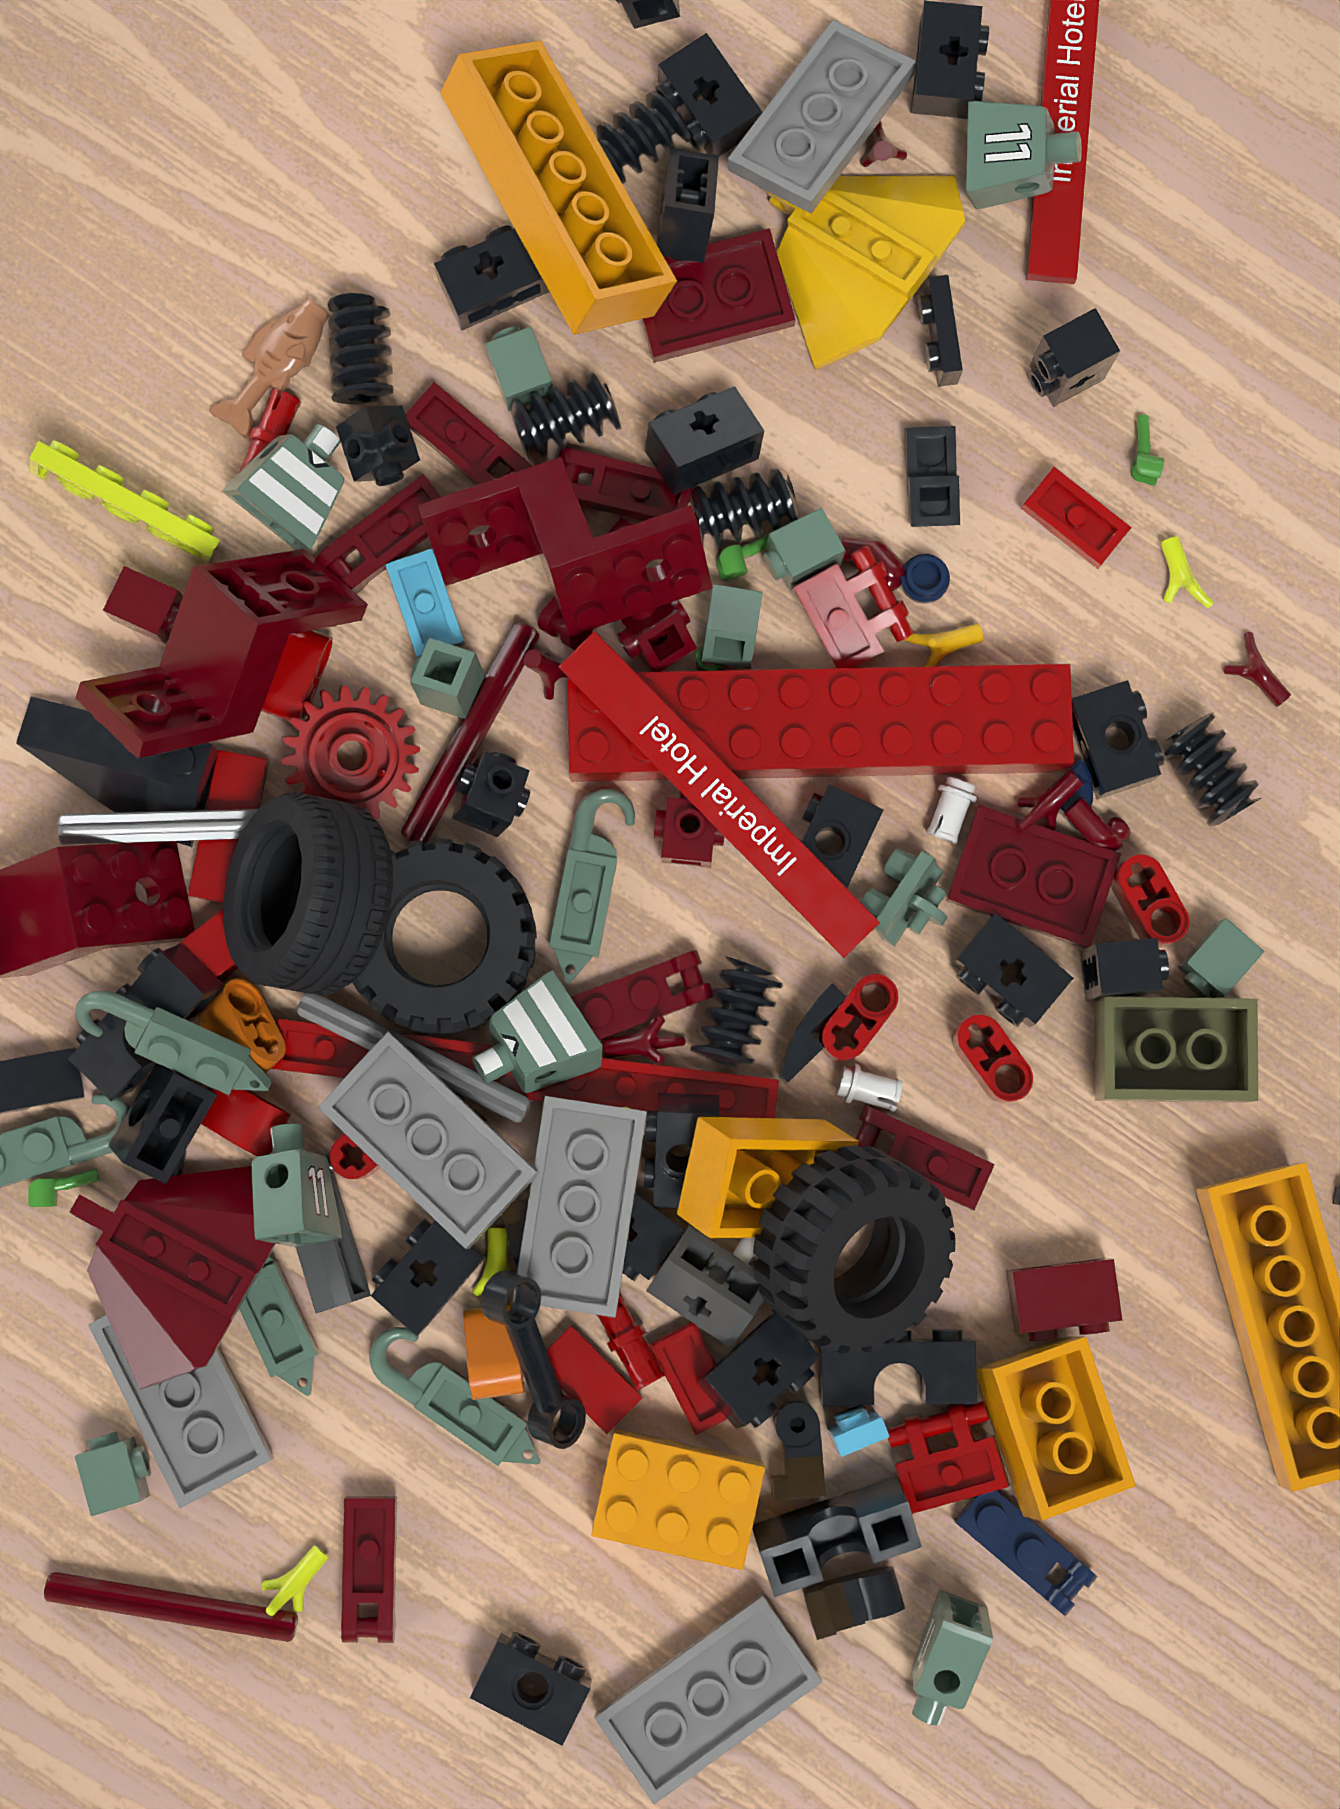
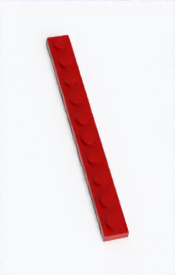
(616, 1083)

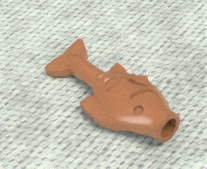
(278, 354)

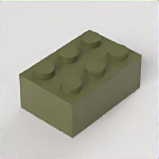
(1176, 1049)

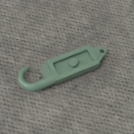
(586, 885)
(177, 1043)
(53, 1145)
(279, 1328)
(448, 1401)

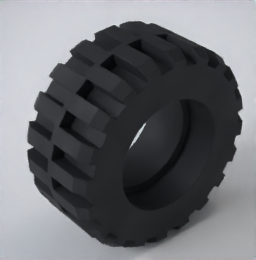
(508, 949)
(817, 1219)

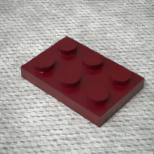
(723, 300)
(1033, 877)

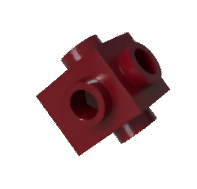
(657, 635)
(682, 847)

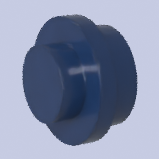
(925, 578)

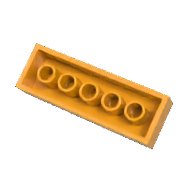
(557, 186)
(1283, 1312)

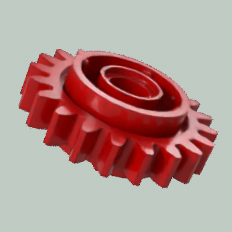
(346, 721)

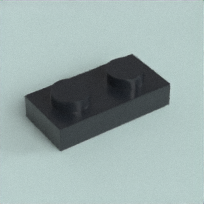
(943, 351)

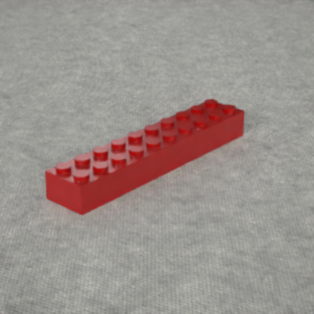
(847, 722)

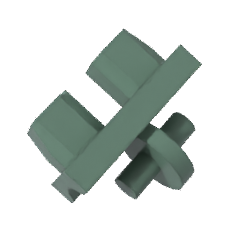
(913, 900)

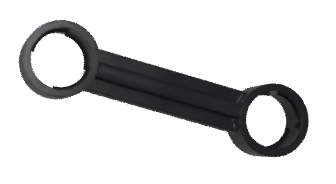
(533, 1358)

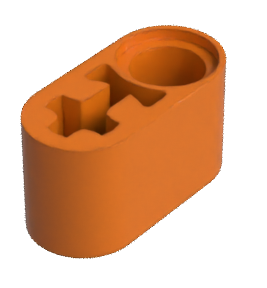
(244, 1018)
(490, 1357)

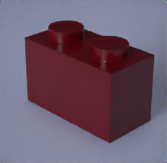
(1064, 1297)

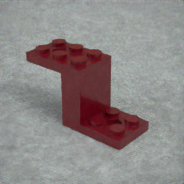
(589, 576)
(220, 652)
(87, 901)

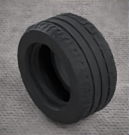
(307, 894)

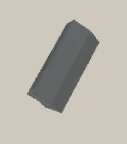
(334, 1266)

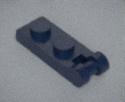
(1024, 1548)

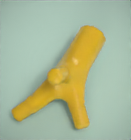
(945, 643)

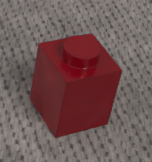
(143, 604)

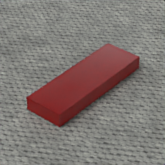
(235, 784)

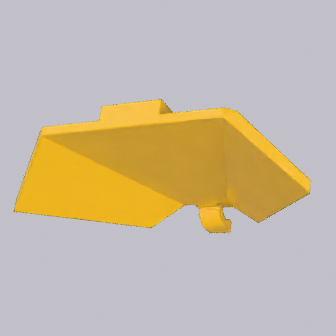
(864, 255)

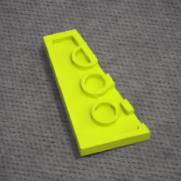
(188, 535)

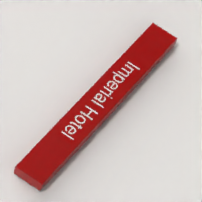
(1068, 97)
(719, 794)

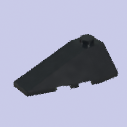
(103, 768)

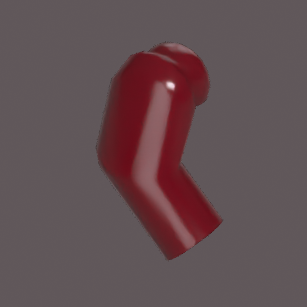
(880, 551)
(1094, 828)

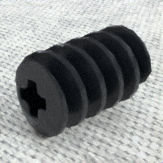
(641, 133)
(358, 349)
(564, 415)
(744, 506)
(1211, 770)
(737, 1014)

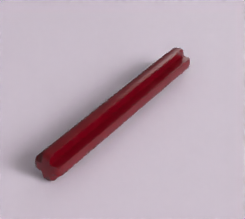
(470, 733)
(170, 1606)

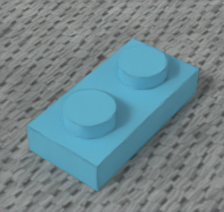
(424, 600)
(856, 1430)

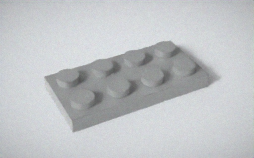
(821, 116)
(428, 1140)
(581, 1204)
(191, 1422)
(707, 1698)

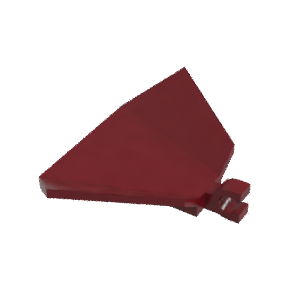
(175, 1267)

